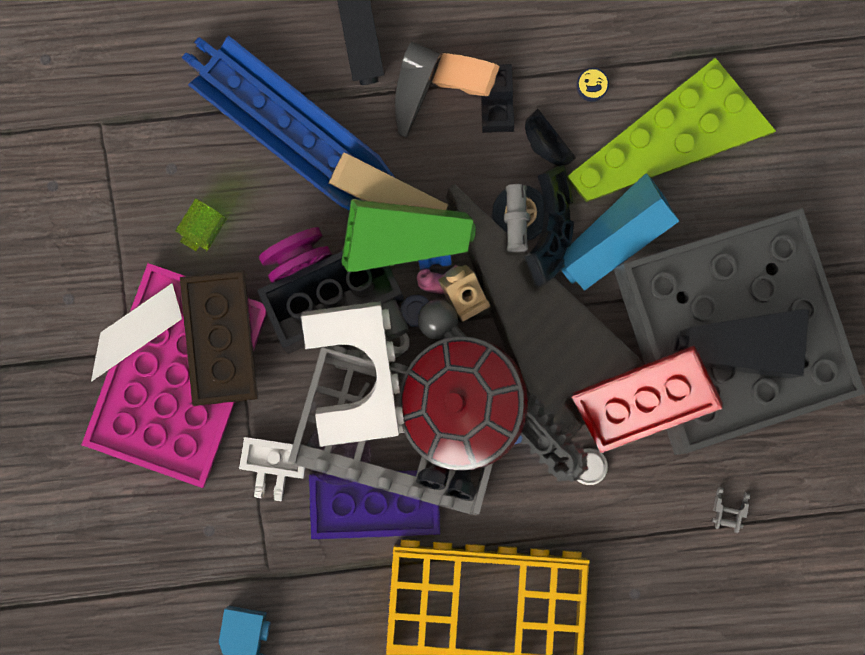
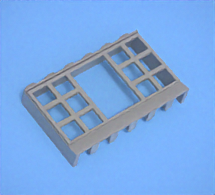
(361, 471)

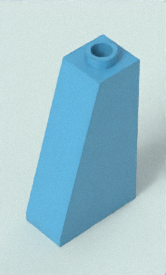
(619, 233)

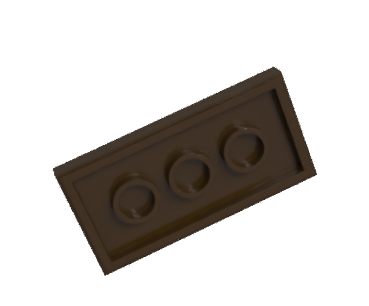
(218, 338)

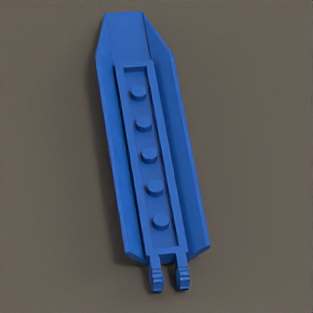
(278, 115)

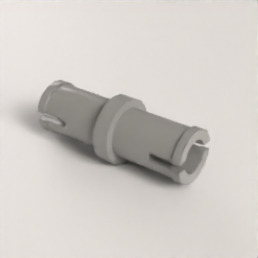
(516, 218)

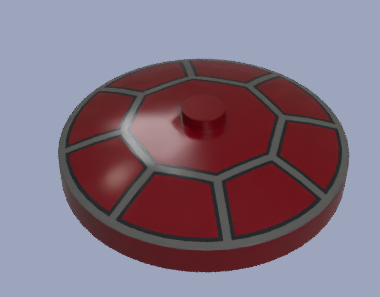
(463, 403)

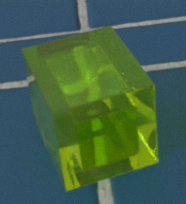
(200, 226)

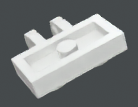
(269, 458)

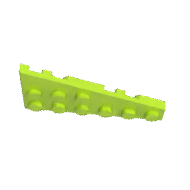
(687, 126)

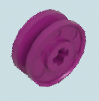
(294, 253)

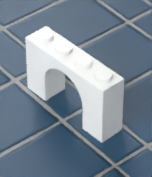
(364, 328)

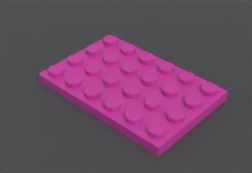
(147, 400)

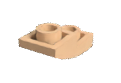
(466, 74)

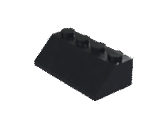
(323, 287)

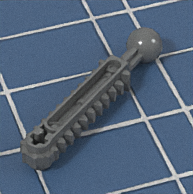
(440, 321)

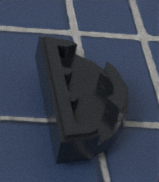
(546, 141)

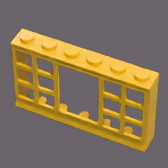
(477, 553)

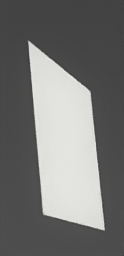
(136, 329)

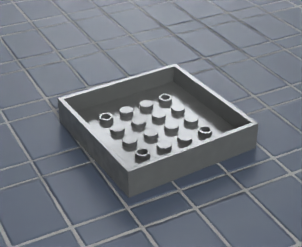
(729, 281)

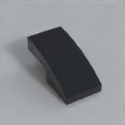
(498, 107)

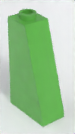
(398, 234)

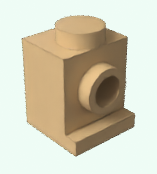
(468, 302)

